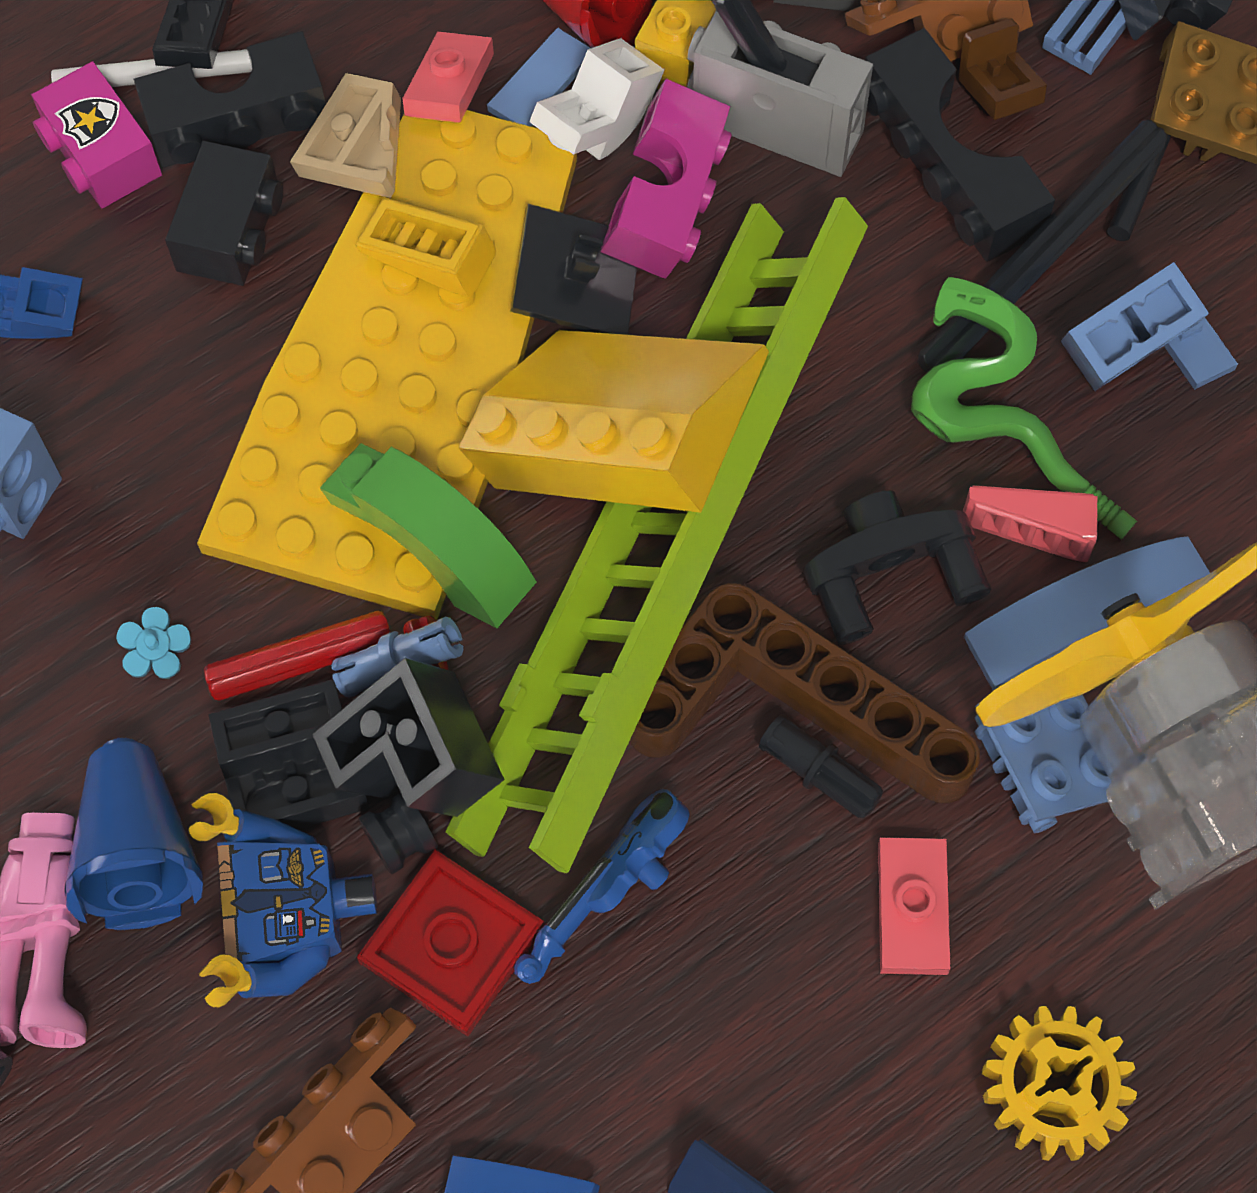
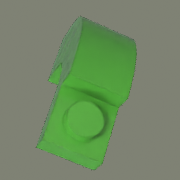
(437, 526)

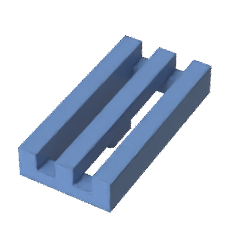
(1070, 51)

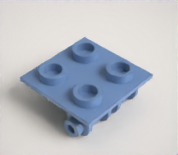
(1047, 763)

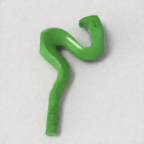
(937, 393)

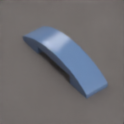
(1073, 607)

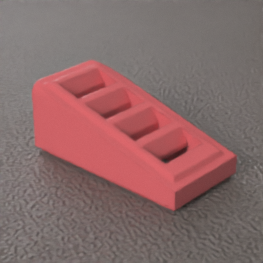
(1037, 518)

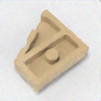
(354, 138)

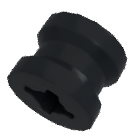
(397, 833)

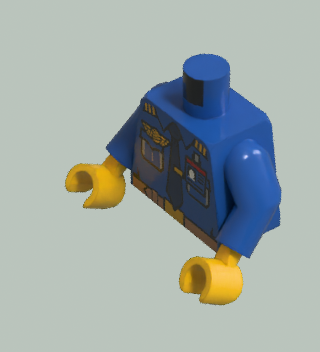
(276, 903)

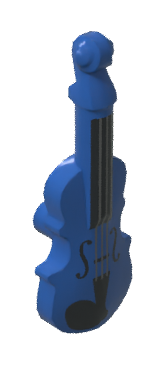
(630, 857)

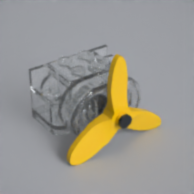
(1166, 730)

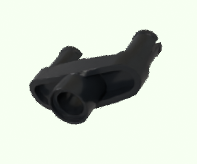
(886, 539)

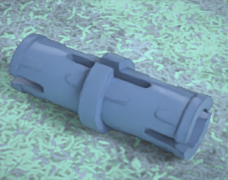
(426, 645)

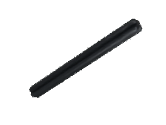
(1052, 238)

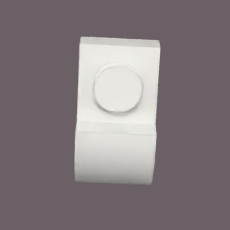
(603, 103)

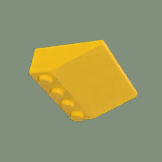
(615, 418)

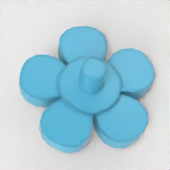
(153, 644)

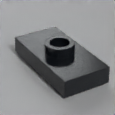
(191, 33)

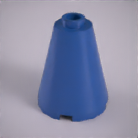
(129, 843)

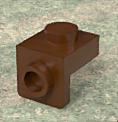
(997, 73)

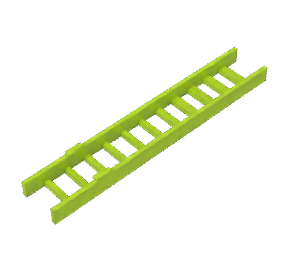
(621, 696)

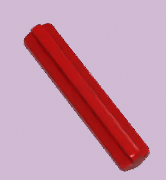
(293, 656)

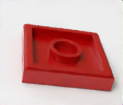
(450, 942)

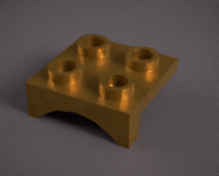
(1208, 93)

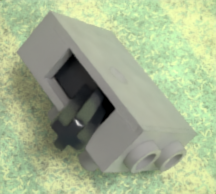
(781, 87)

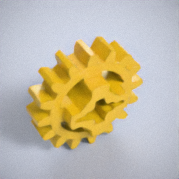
(1072, 1107)

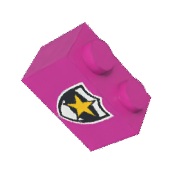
(96, 135)

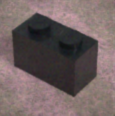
(224, 213)

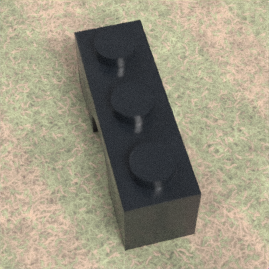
(276, 99)

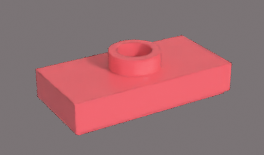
(448, 77)
(913, 906)

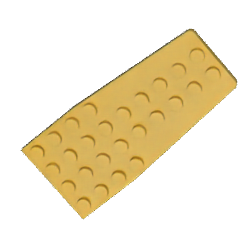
(387, 367)

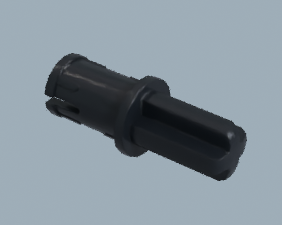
(821, 767)

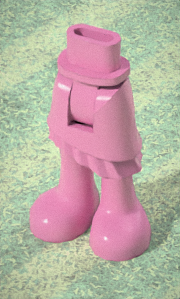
(37, 920)

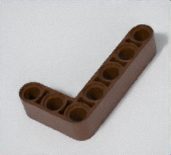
(801, 689)

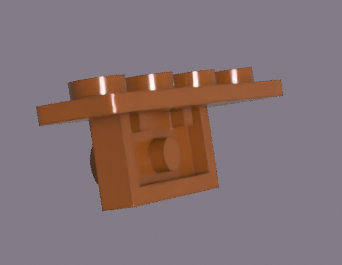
(943, 19)
(337, 1128)

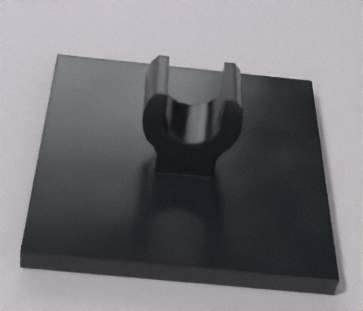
(568, 278)

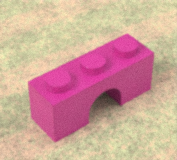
(656, 222)

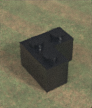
(413, 737)

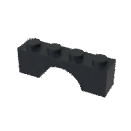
(991, 198)

